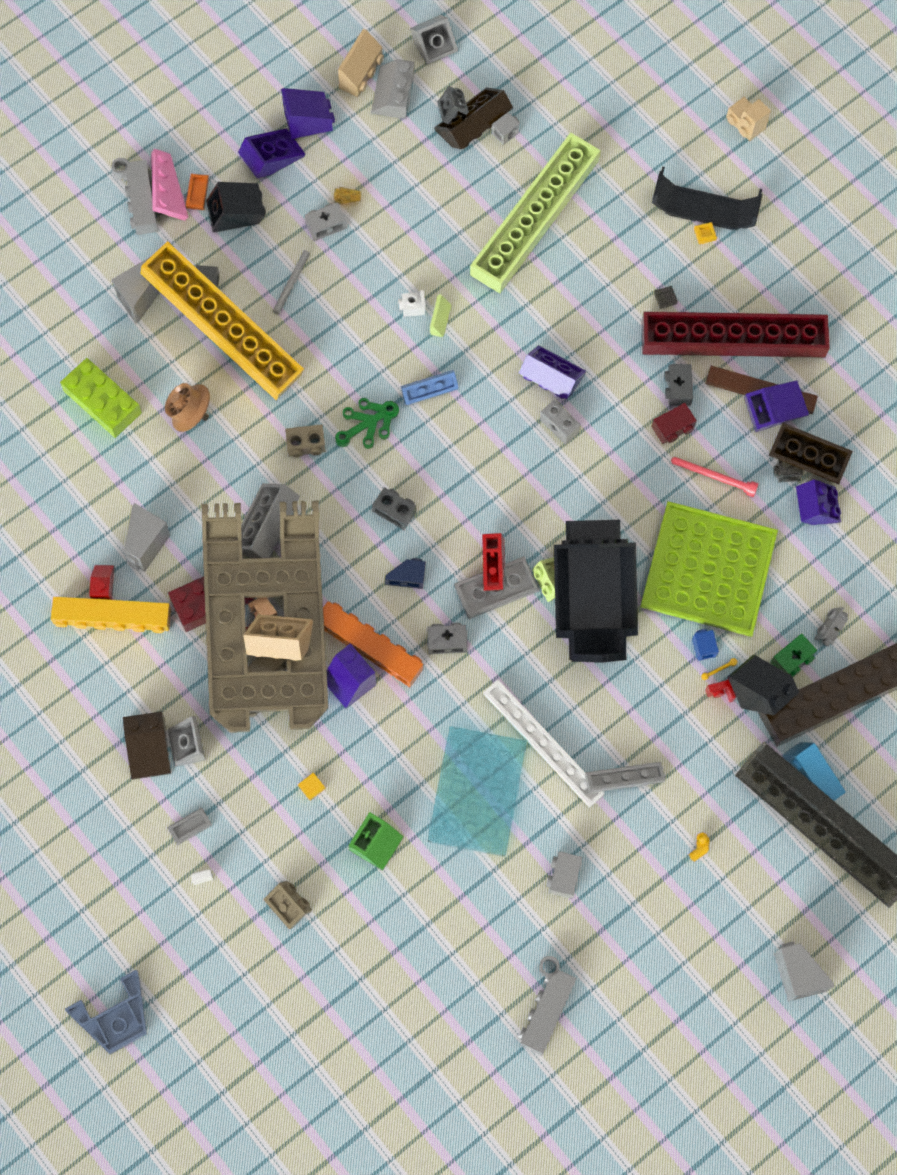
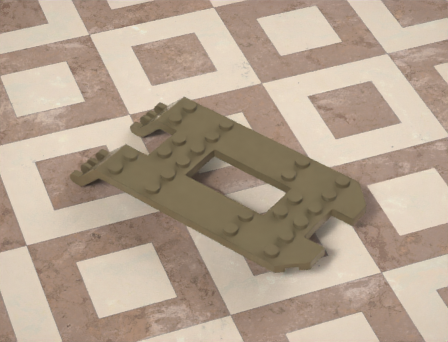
(226, 584)

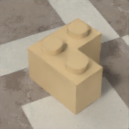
(748, 117)

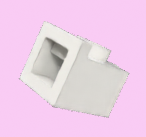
(412, 304)

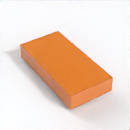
(197, 191)

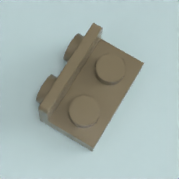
(287, 904)

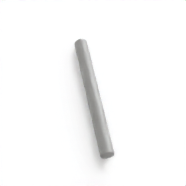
(297, 270)

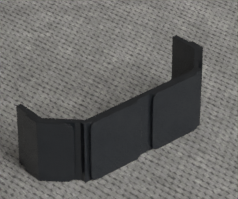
(705, 206)

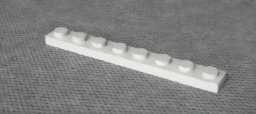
(541, 741)

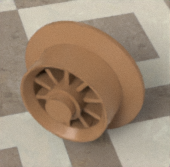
(187, 406)

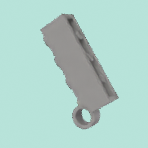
(140, 194)
(549, 1008)

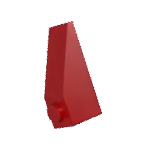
(493, 561)

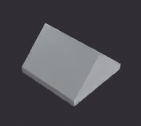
(186, 742)

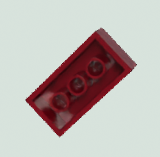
(190, 604)

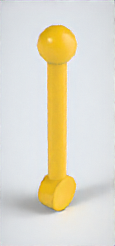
(733, 662)

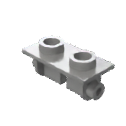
(835, 619)

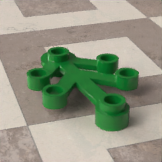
(369, 422)

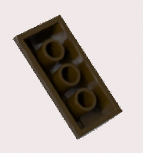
(483, 111)
(810, 453)

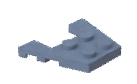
(118, 1024)

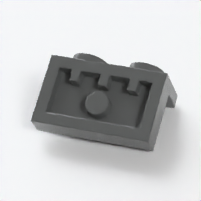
(450, 103)

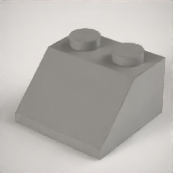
(434, 39)

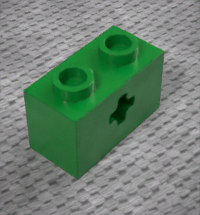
(798, 647)

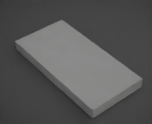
(517, 585)

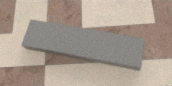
(625, 777)

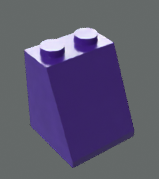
(307, 112)
(349, 676)

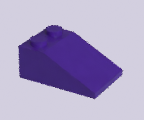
(270, 152)

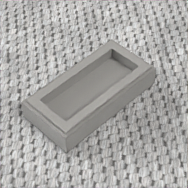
(189, 826)

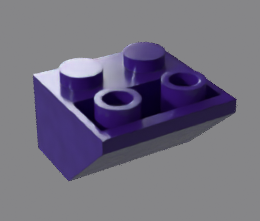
(818, 503)

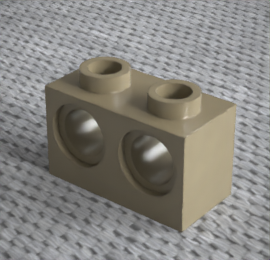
(305, 435)

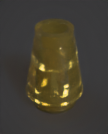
(346, 195)

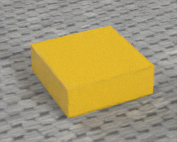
(705, 233)
(311, 786)

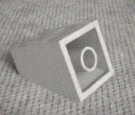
(135, 291)
(144, 537)
(800, 972)

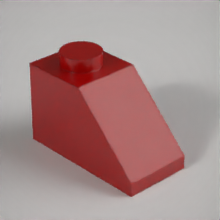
(102, 582)

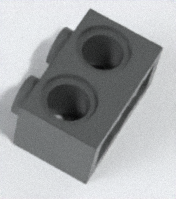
(391, 511)

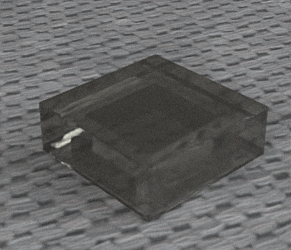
(665, 297)

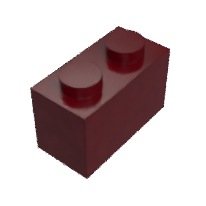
(674, 423)

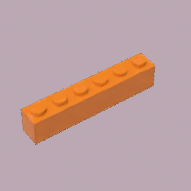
(371, 645)

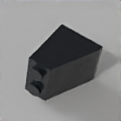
(235, 205)
(762, 686)

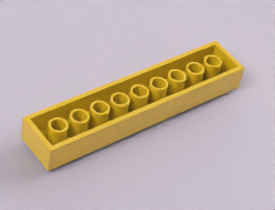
(221, 320)

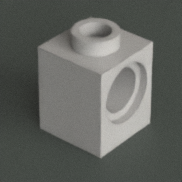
(505, 128)

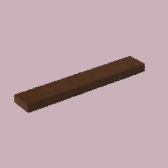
(745, 384)

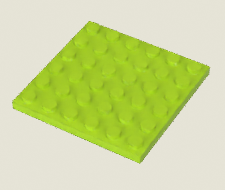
(709, 568)

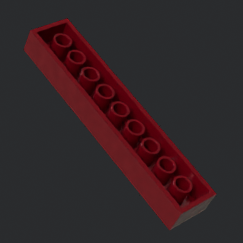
(735, 334)

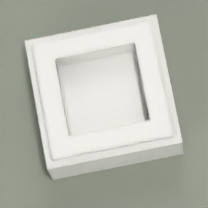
(201, 877)

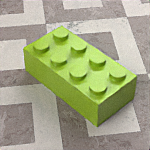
(101, 397)

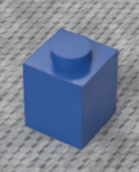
(705, 644)

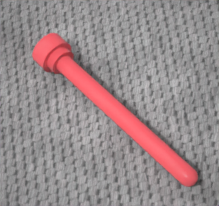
(749, 487)

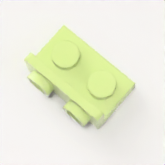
(545, 576)

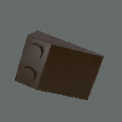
(147, 745)

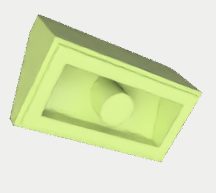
(440, 316)

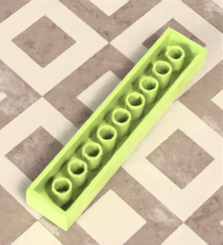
(535, 213)

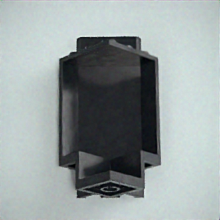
(595, 591)

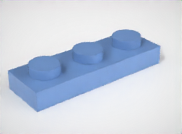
(429, 387)

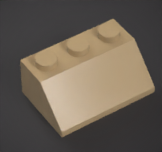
(360, 64)
(278, 637)

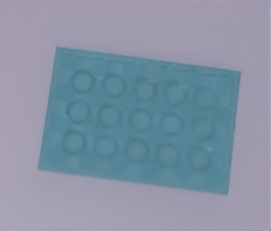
(477, 791)

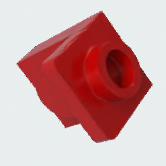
(718, 689)

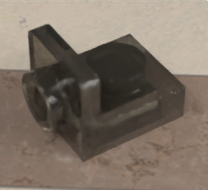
(788, 474)

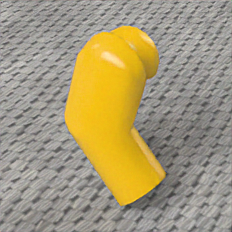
(702, 847)

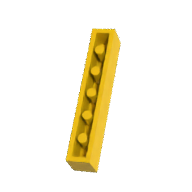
(111, 614)

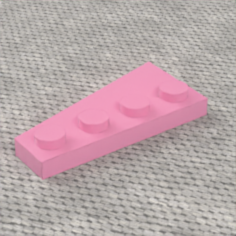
(165, 186)

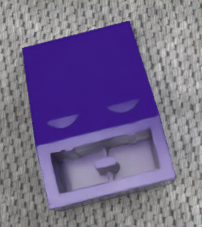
(775, 405)

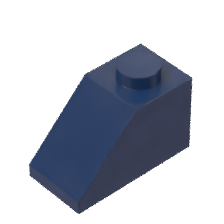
(407, 574)

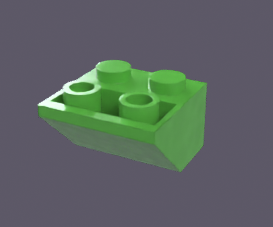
(375, 841)

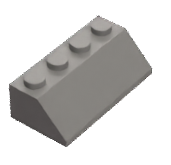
(262, 522)

